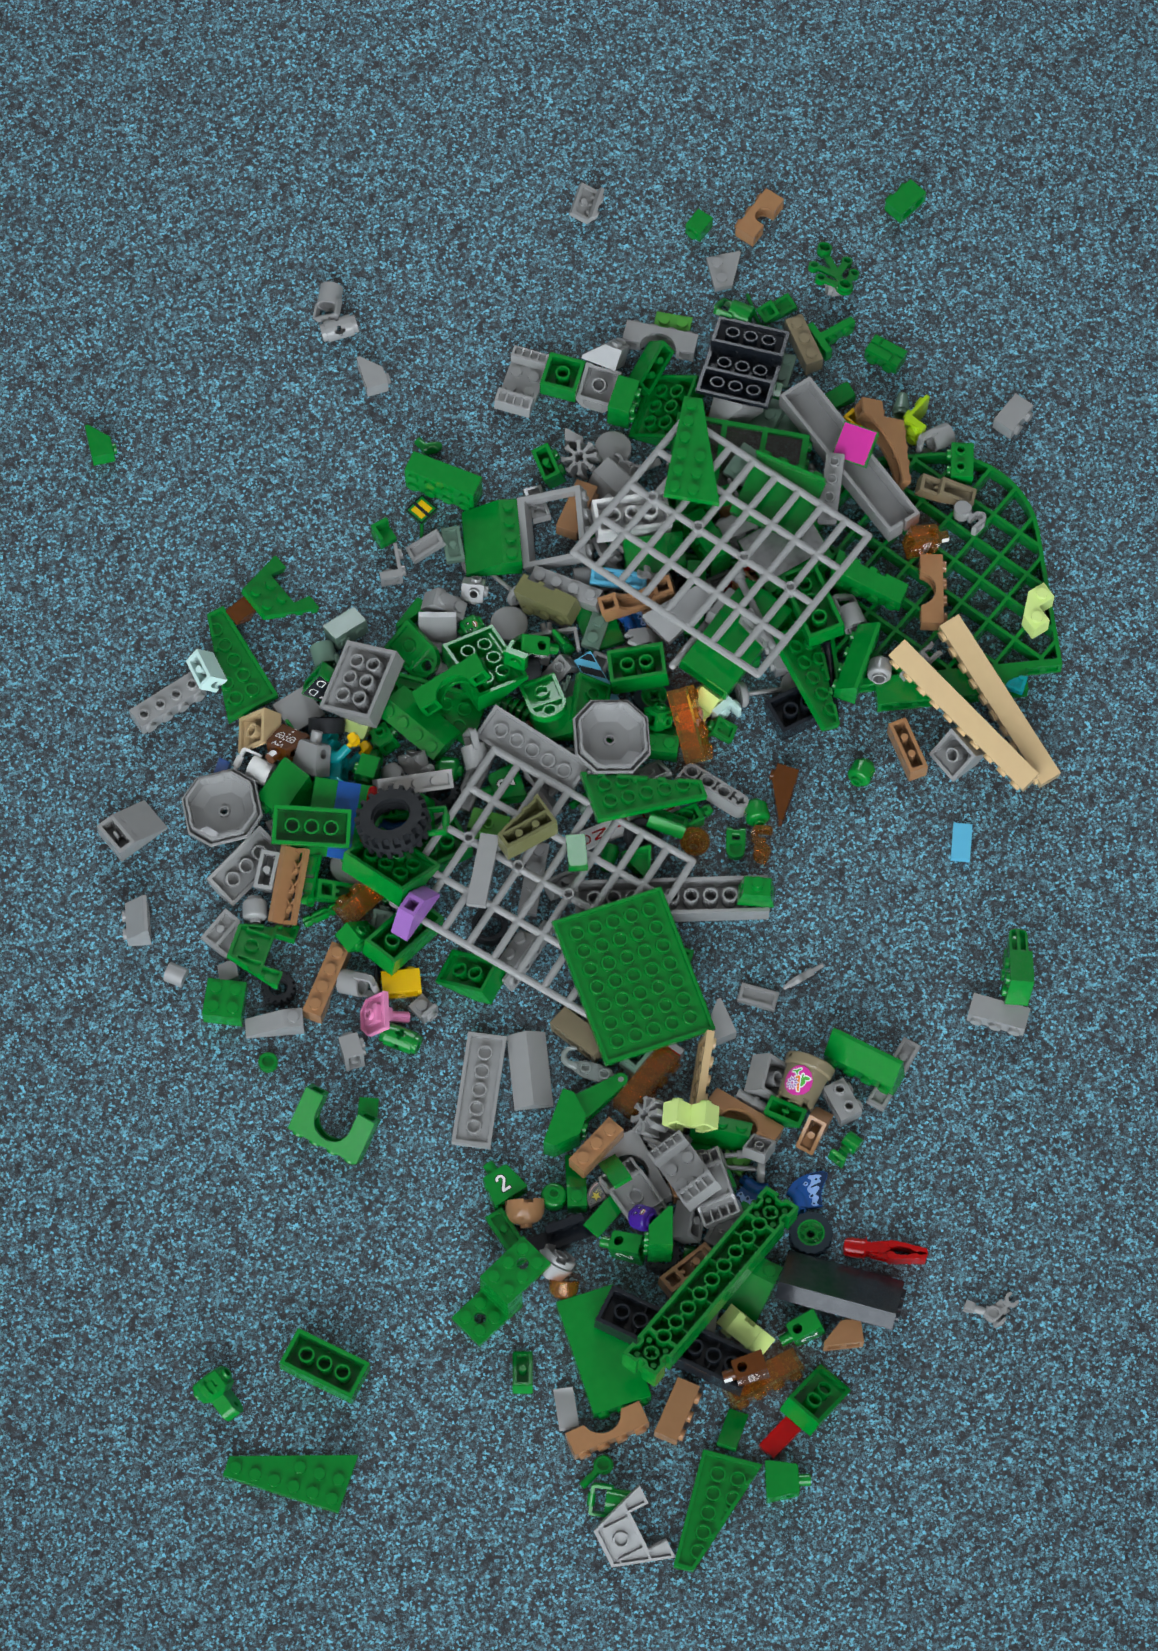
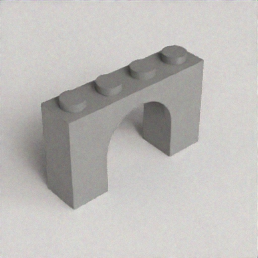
(633, 1146)

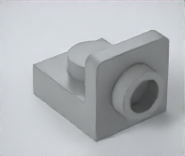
(424, 1009)

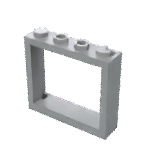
(526, 527)

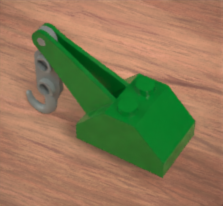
(574, 1111)

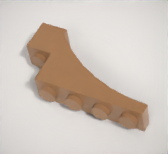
(891, 438)

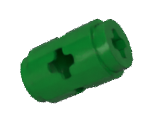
(406, 1041)

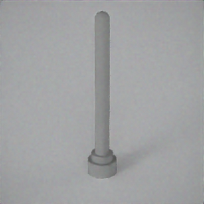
(740, 579)
(677, 659)

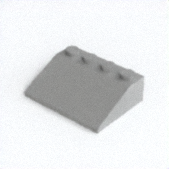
(362, 683)

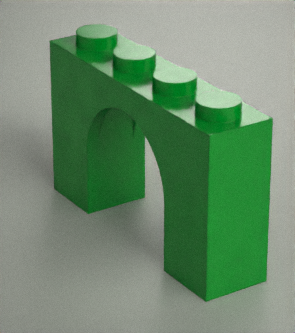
(307, 1124)

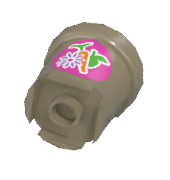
(804, 1079)

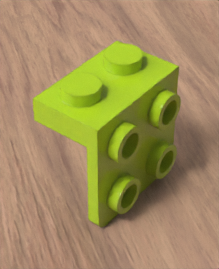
(912, 418)

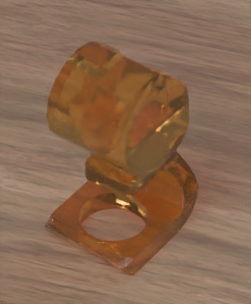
(761, 849)

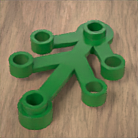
(841, 285)

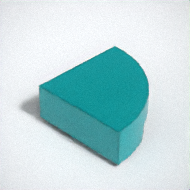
(1017, 684)

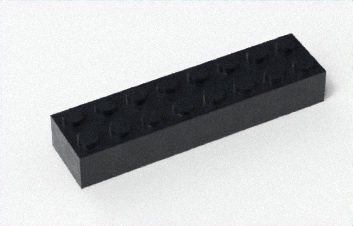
(709, 1354)

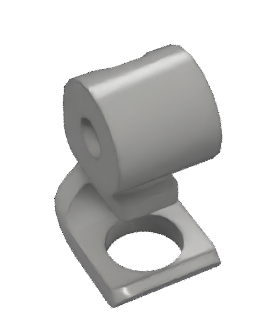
(963, 512)

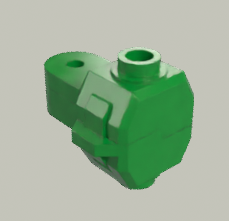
(216, 1389)

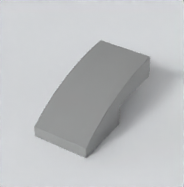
(540, 511)
(566, 1408)

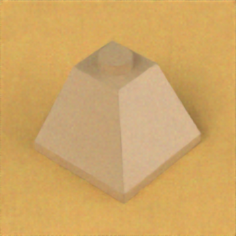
(257, 728)

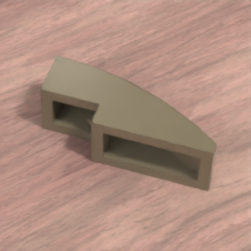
(944, 490)

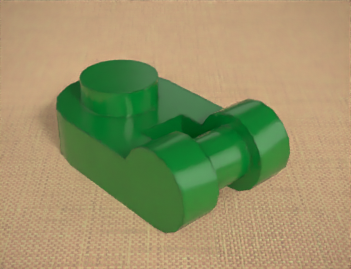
(735, 848)

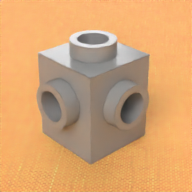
(474, 589)

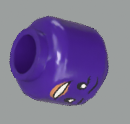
(641, 1216)

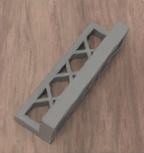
(419, 782)

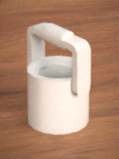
(258, 768)

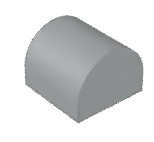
(175, 974)

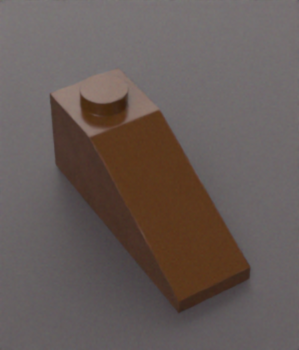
(782, 786)

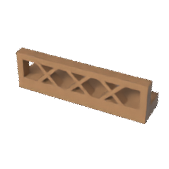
(286, 885)

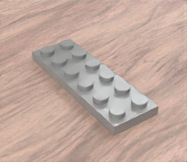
(531, 747)
(479, 1090)

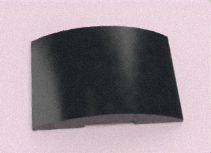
(743, 362)

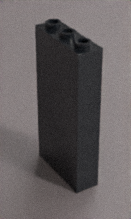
(841, 1290)

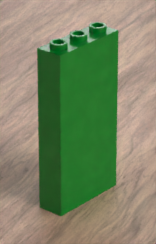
(713, 668)
(599, 1357)

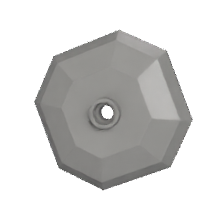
(616, 721)
(221, 792)

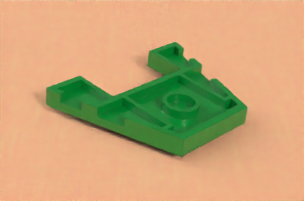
(270, 599)
(252, 946)

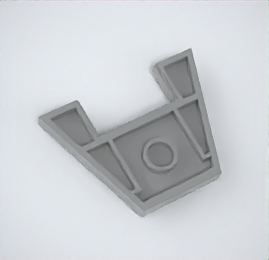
(622, 1538)

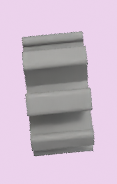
(573, 463)
(650, 1118)

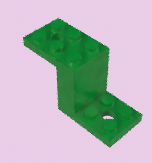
(501, 1291)

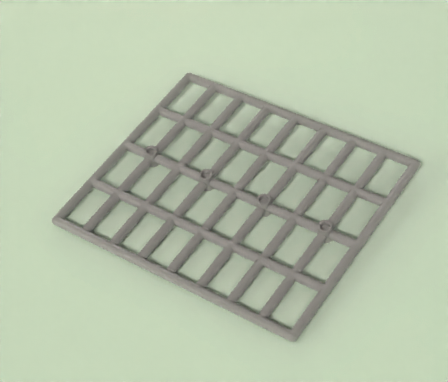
(721, 544)
(518, 869)

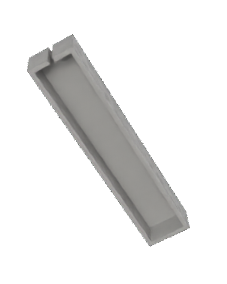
(869, 486)

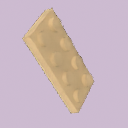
(702, 1064)

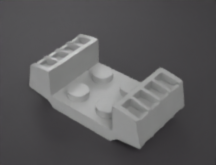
(521, 382)
(684, 1170)
(634, 1192)
(723, 1204)

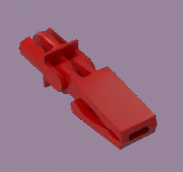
(885, 1251)

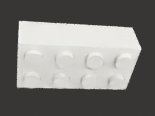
(624, 513)

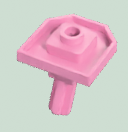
(377, 1015)

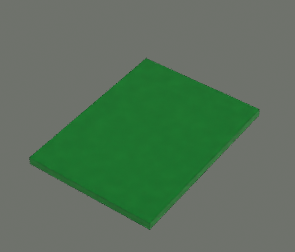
(633, 976)

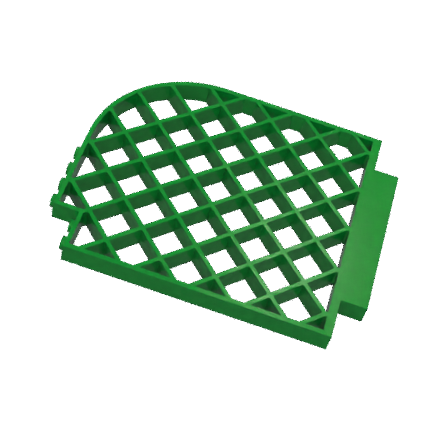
(903, 695)

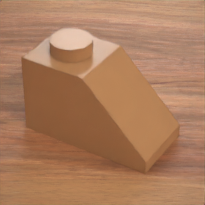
(814, 1130)
(845, 1336)

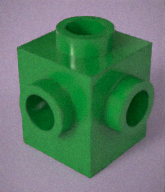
(659, 717)
(384, 738)

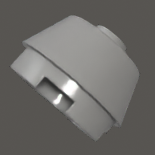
(561, 1263)

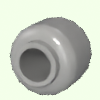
(879, 670)
(254, 909)

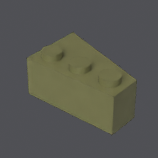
(546, 603)
(527, 829)

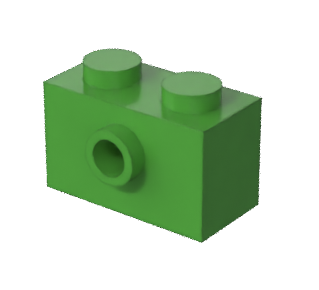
(492, 825)

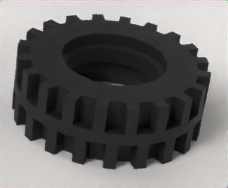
(401, 838)

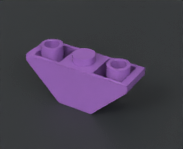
(413, 911)

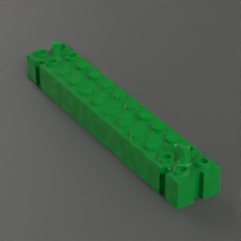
(710, 1286)

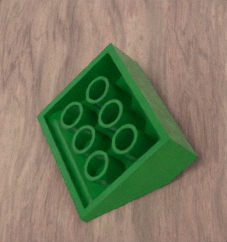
(660, 408)
(492, 539)
(489, 647)
(386, 876)

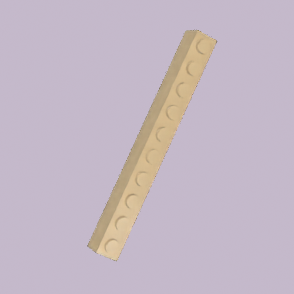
(997, 698)
(967, 719)

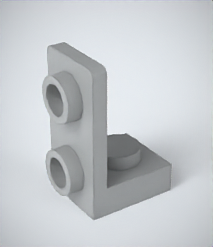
(390, 576)
(561, 667)

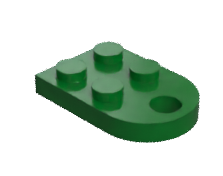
(415, 650)
(543, 696)

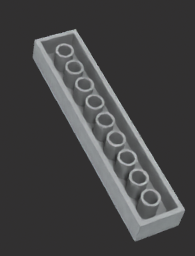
(697, 899)

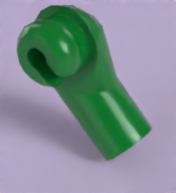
(428, 448)

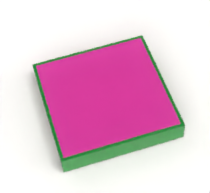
(856, 443)

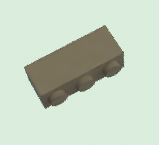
(803, 344)
(576, 1033)

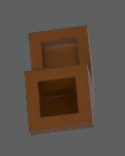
(241, 611)

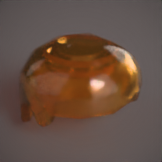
(695, 841)
(563, 1289)

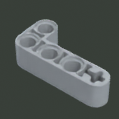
(731, 802)

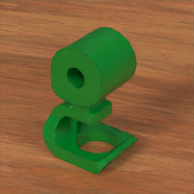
(849, 1144)

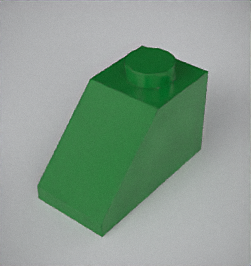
(100, 446)

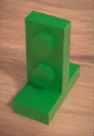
(831, 335)

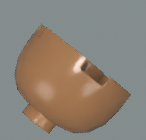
(525, 1211)

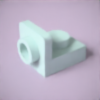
(726, 707)

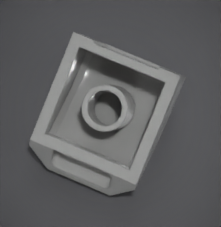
(596, 387)

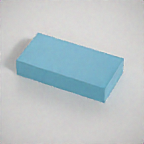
(961, 842)

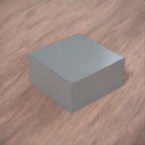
(758, 1148)

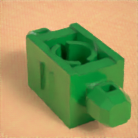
(697, 814)

